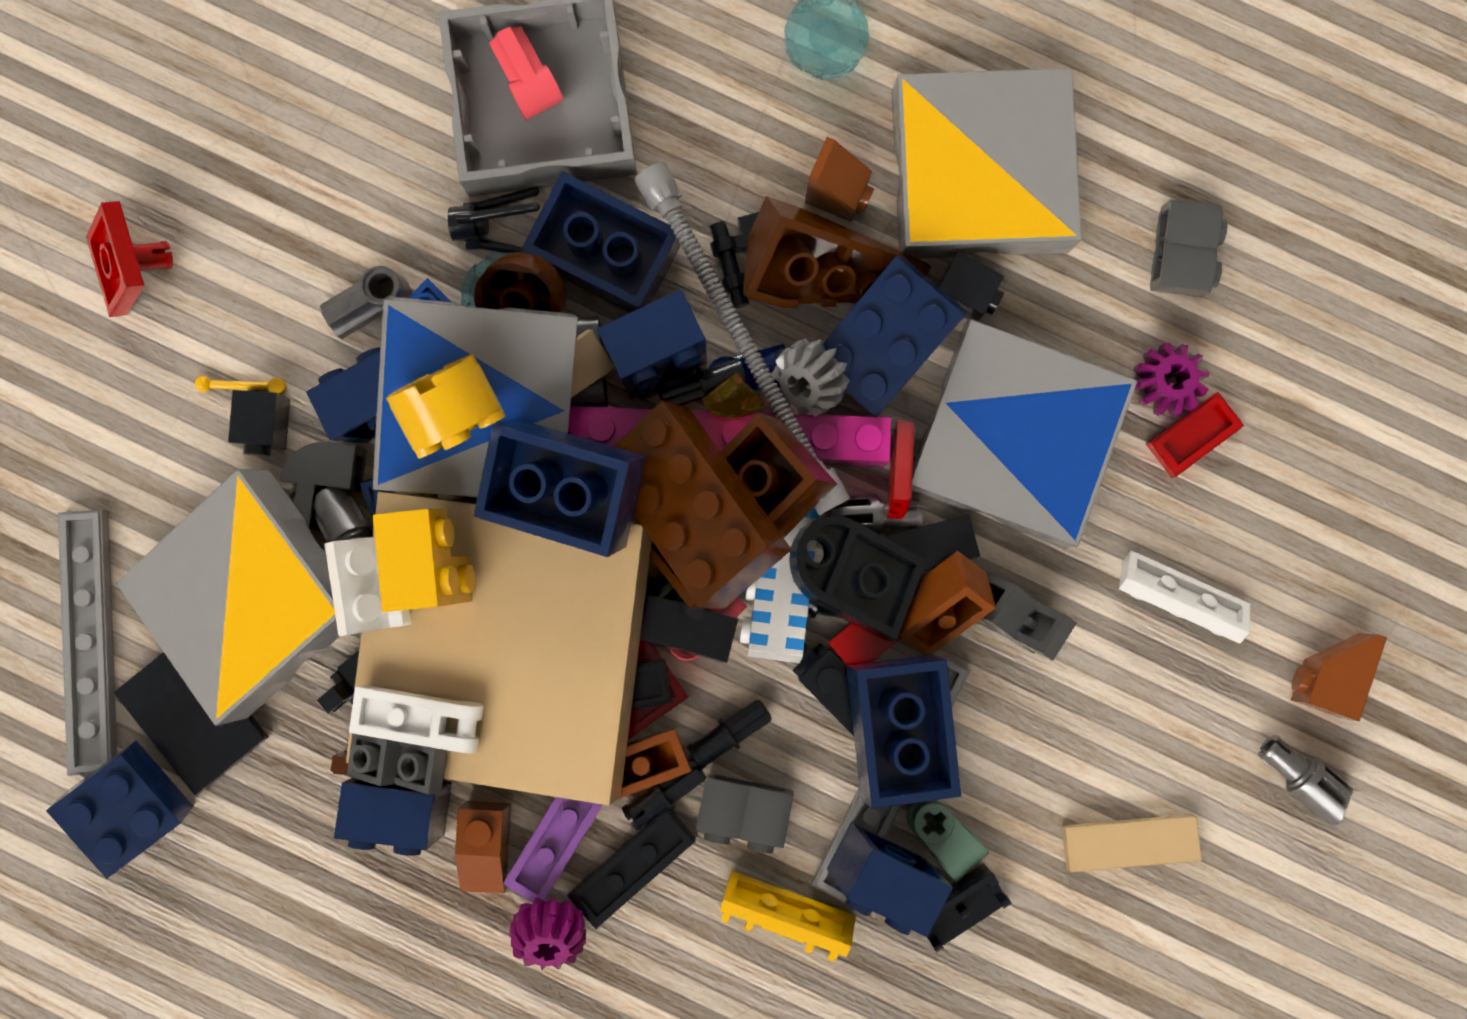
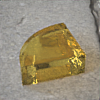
(733, 399)

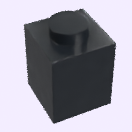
(972, 286)
(259, 422)

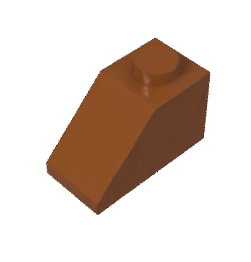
(839, 182)
(947, 604)
(1339, 676)
(653, 761)
(482, 846)

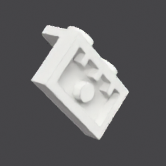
(357, 588)

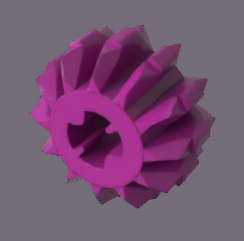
(1184, 370)
(547, 933)

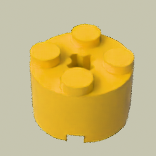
(445, 406)

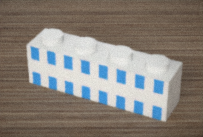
(779, 609)

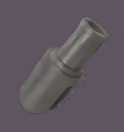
(872, 513)
(339, 516)
(1309, 780)

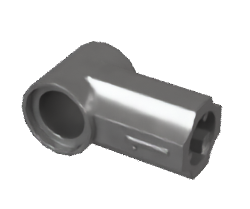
(362, 302)

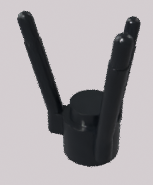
(471, 219)

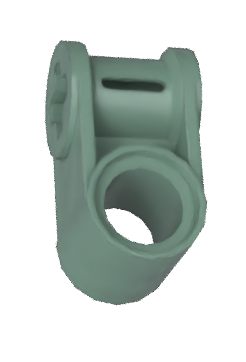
(948, 840)

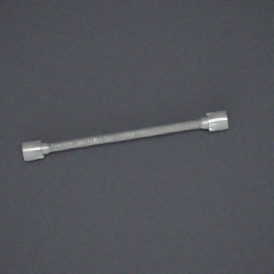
(663, 194)

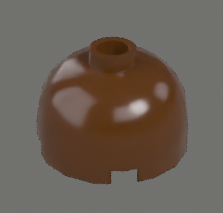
(521, 283)

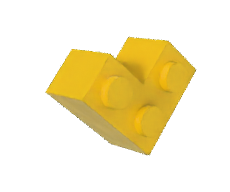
(418, 562)

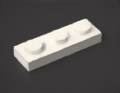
(1185, 597)

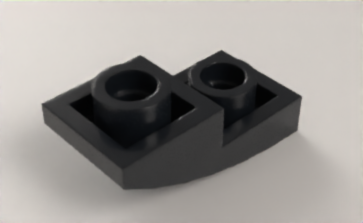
(687, 629)

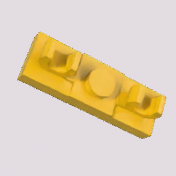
(788, 915)

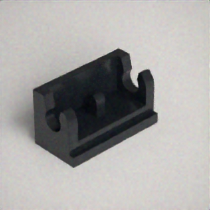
(968, 903)

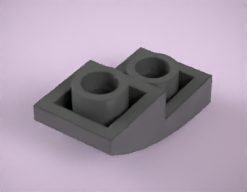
(396, 763)

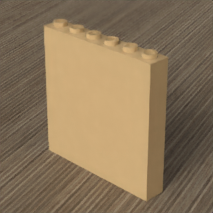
(539, 646)

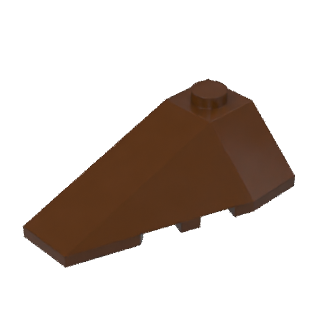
(810, 259)

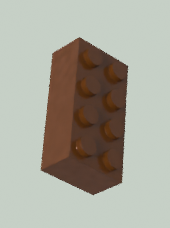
(777, 474)
(700, 509)

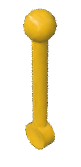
(275, 385)

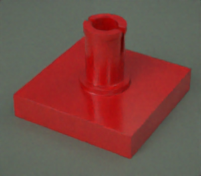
(119, 261)

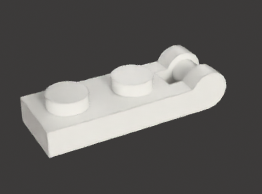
(415, 718)

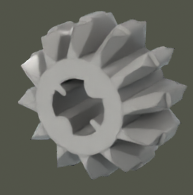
(810, 377)

